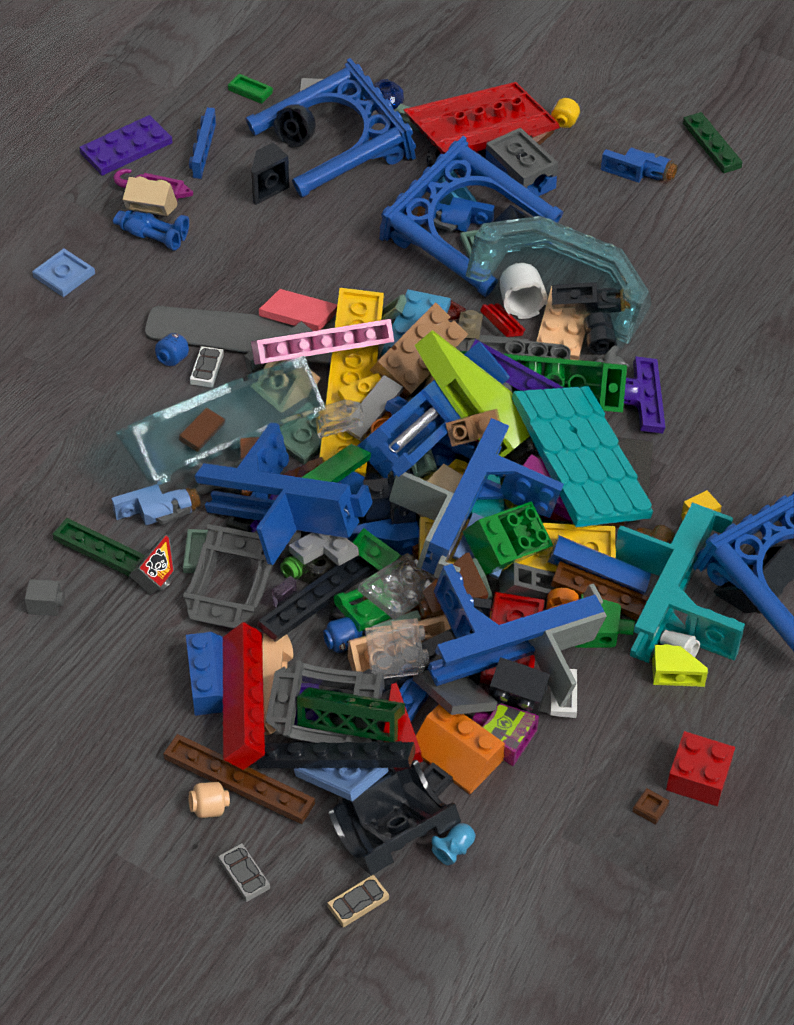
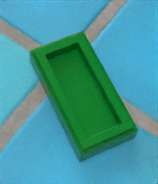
(250, 88)

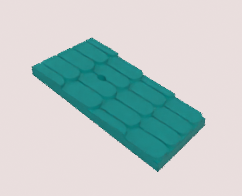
(583, 455)

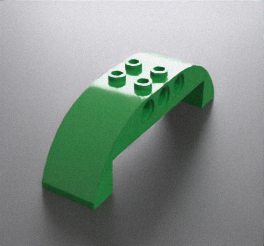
(604, 379)

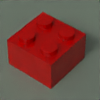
(700, 768)

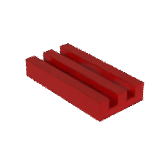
(502, 320)

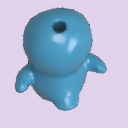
(454, 844)

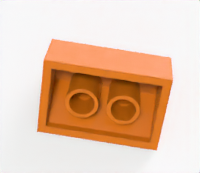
(459, 747)

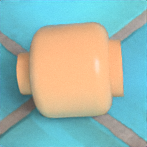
(208, 799)

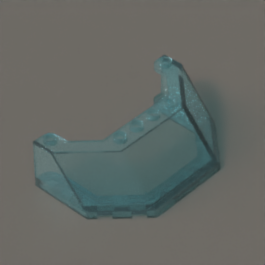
(507, 236)
(249, 406)

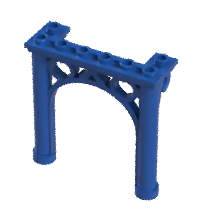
(348, 89)
(473, 171)
(728, 563)

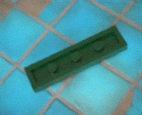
(712, 142)
(97, 546)

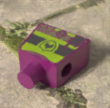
(512, 727)

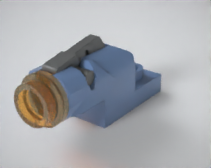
(156, 506)

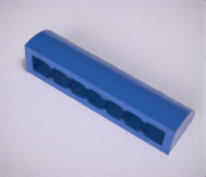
(599, 564)

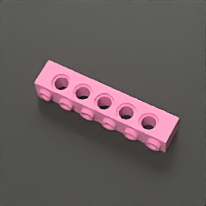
(322, 341)

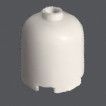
(522, 290)

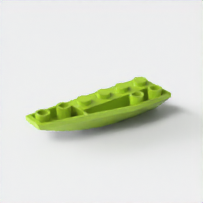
(471, 388)

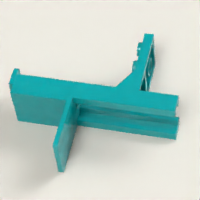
(674, 566)

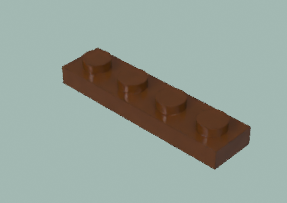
(569, 577)

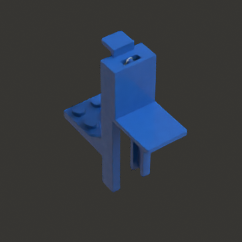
(301, 502)

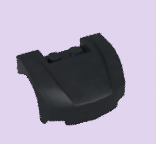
(390, 816)

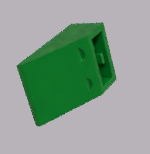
(507, 537)

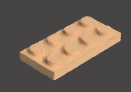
(563, 327)

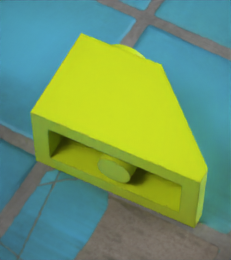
(677, 667)

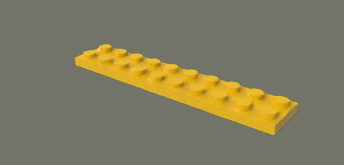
(351, 364)

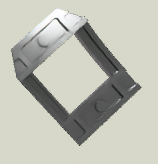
(219, 611)
(287, 687)

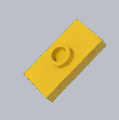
(360, 389)

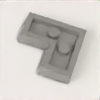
(314, 545)

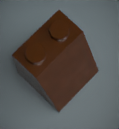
(472, 582)

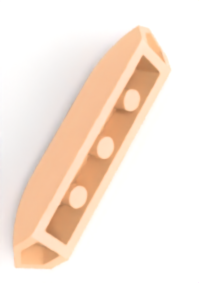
(275, 656)

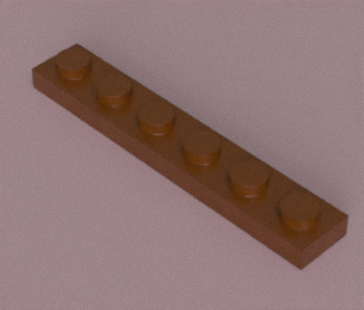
(244, 782)

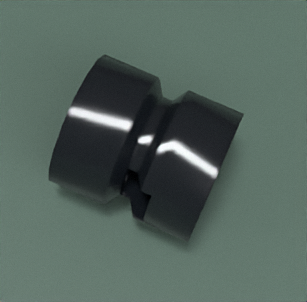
(599, 333)

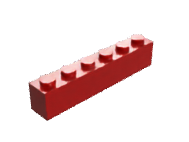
(243, 696)

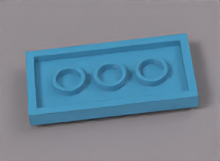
(416, 306)

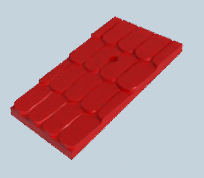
(481, 117)

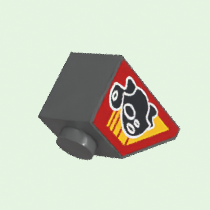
(155, 567)

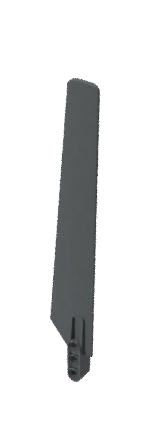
(238, 330)

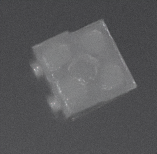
(397, 648)

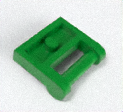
(362, 614)

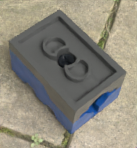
(523, 161)

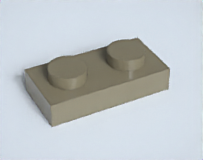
(471, 322)

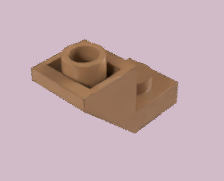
(470, 427)

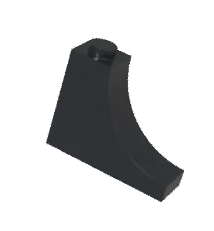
(380, 497)

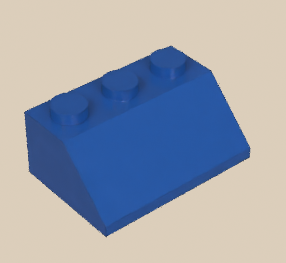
(206, 671)

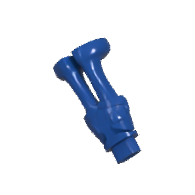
(143, 226)

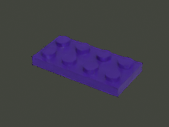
(125, 145)

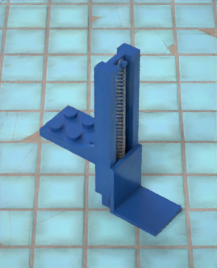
(421, 422)

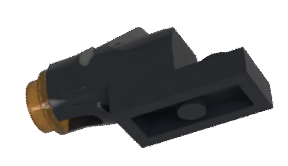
(588, 298)

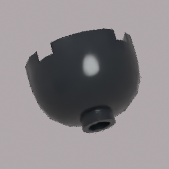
(295, 125)

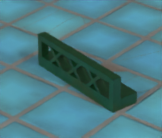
(353, 705)

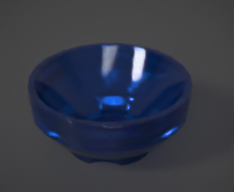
(394, 94)

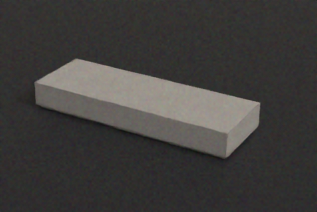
(374, 405)

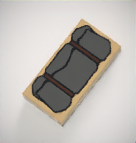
(358, 901)

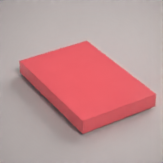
(294, 308)

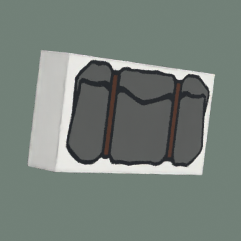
(206, 367)

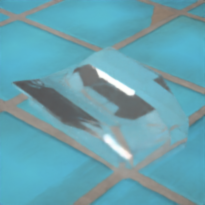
(339, 418)

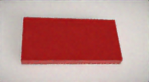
(509, 608)

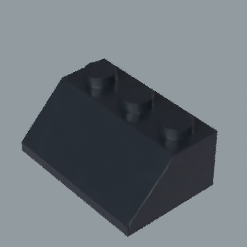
(777, 571)

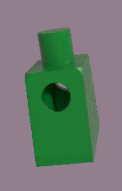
(610, 628)

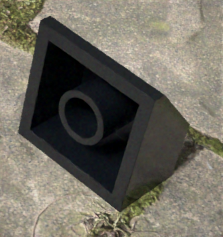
(269, 173)

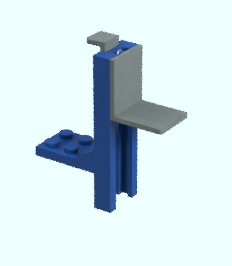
(452, 510)
(537, 635)

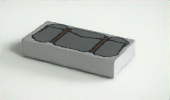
(244, 872)

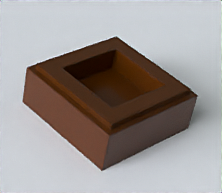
(651, 806)

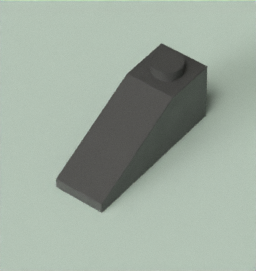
(526, 581)

